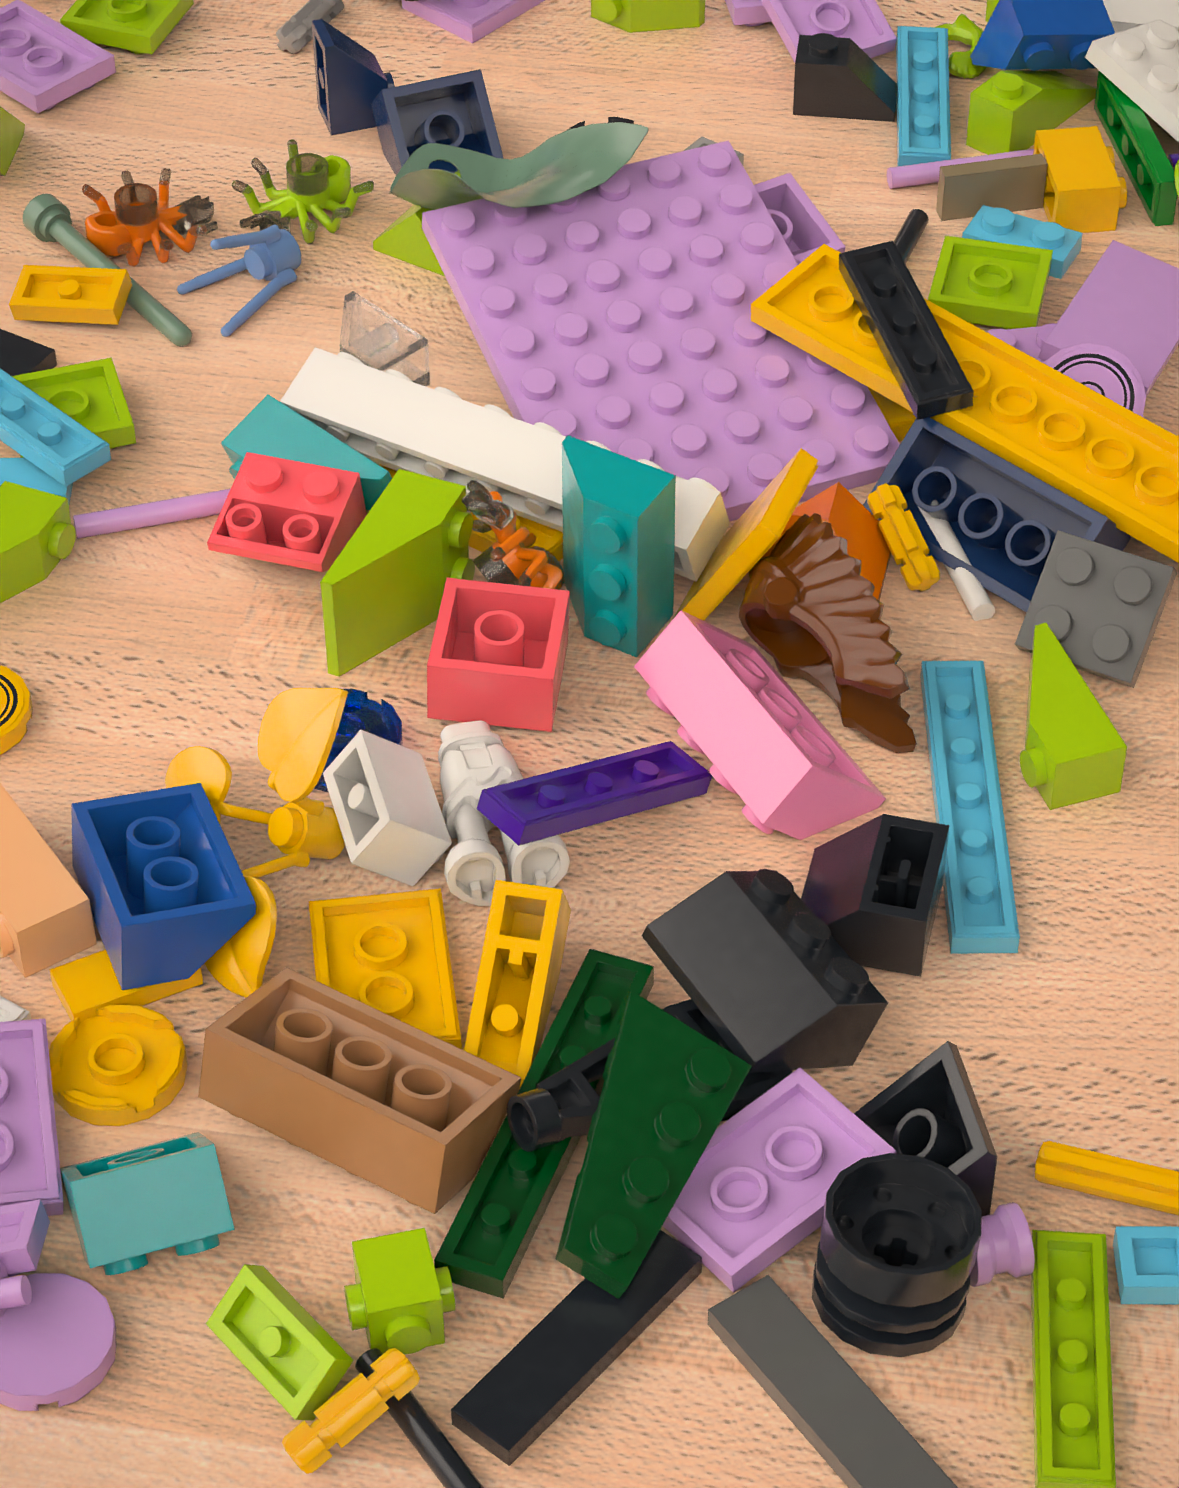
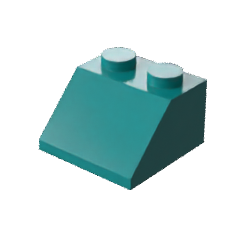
(148, 1202)

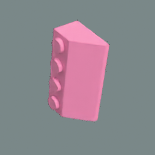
(754, 730)

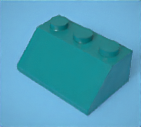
(617, 545)

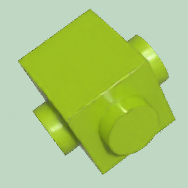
(399, 1292)

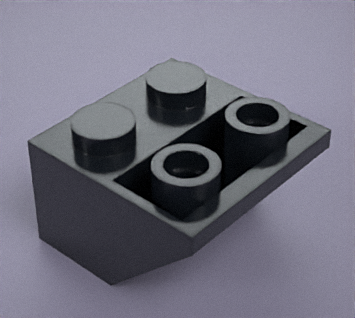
(880, 890)

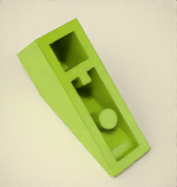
(1019, 102)
(32, 536)
(1069, 739)

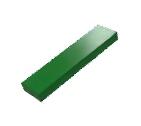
(1138, 151)

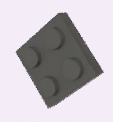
(1099, 606)

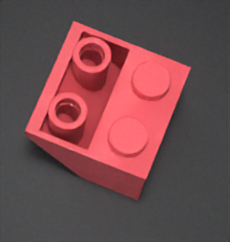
(289, 513)

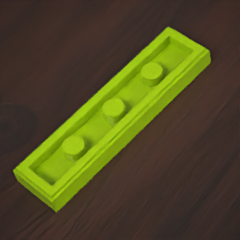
(1071, 1362)

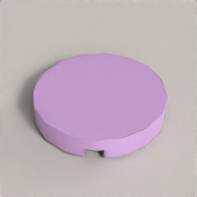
(55, 1344)

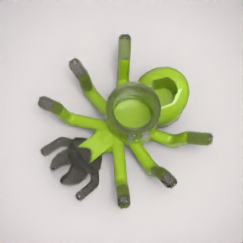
(311, 186)

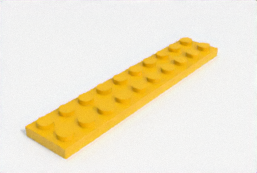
(1018, 408)

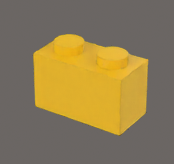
(1080, 179)

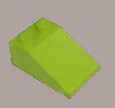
(395, 569)

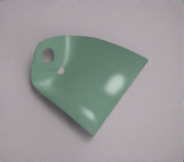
(545, 176)

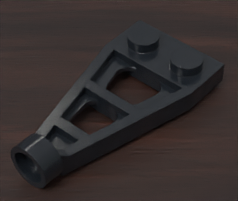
(567, 1101)

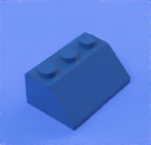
(158, 881)

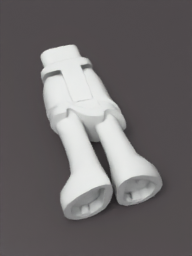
(474, 761)

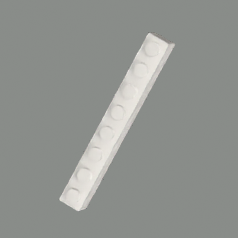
(461, 442)

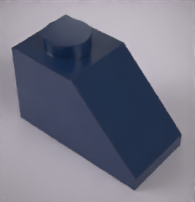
(345, 80)

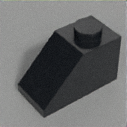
(840, 81)

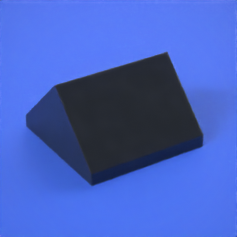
(937, 1117)

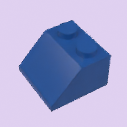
(1042, 34)

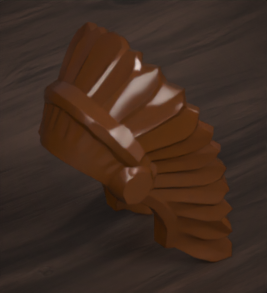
(827, 627)

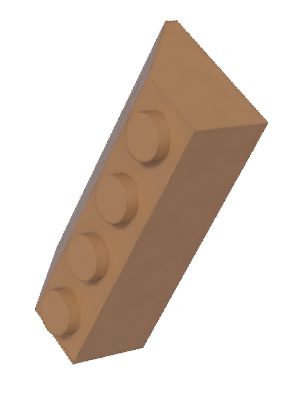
(356, 1087)

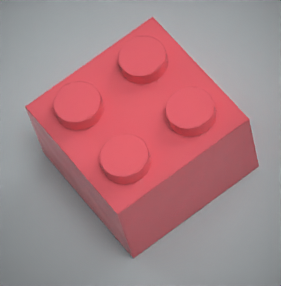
(498, 654)

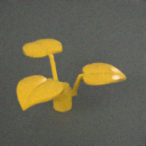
(295, 747)

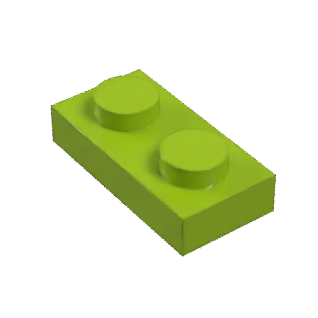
(279, 1342)

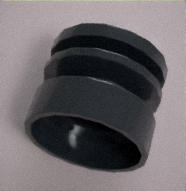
(896, 1254)

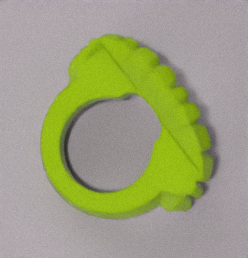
(968, 33)

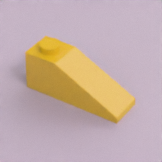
(517, 974)

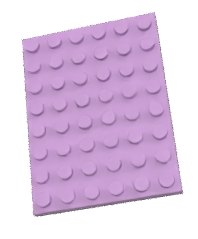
(637, 329)

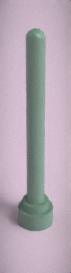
(51, 222)

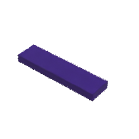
(593, 792)

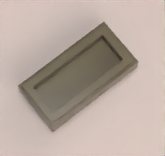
(997, 183)

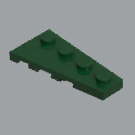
(651, 1126)

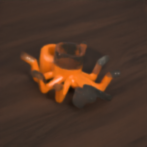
(141, 217)
(509, 557)

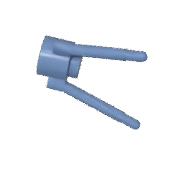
(271, 257)

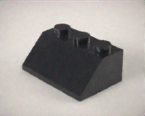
(767, 973)

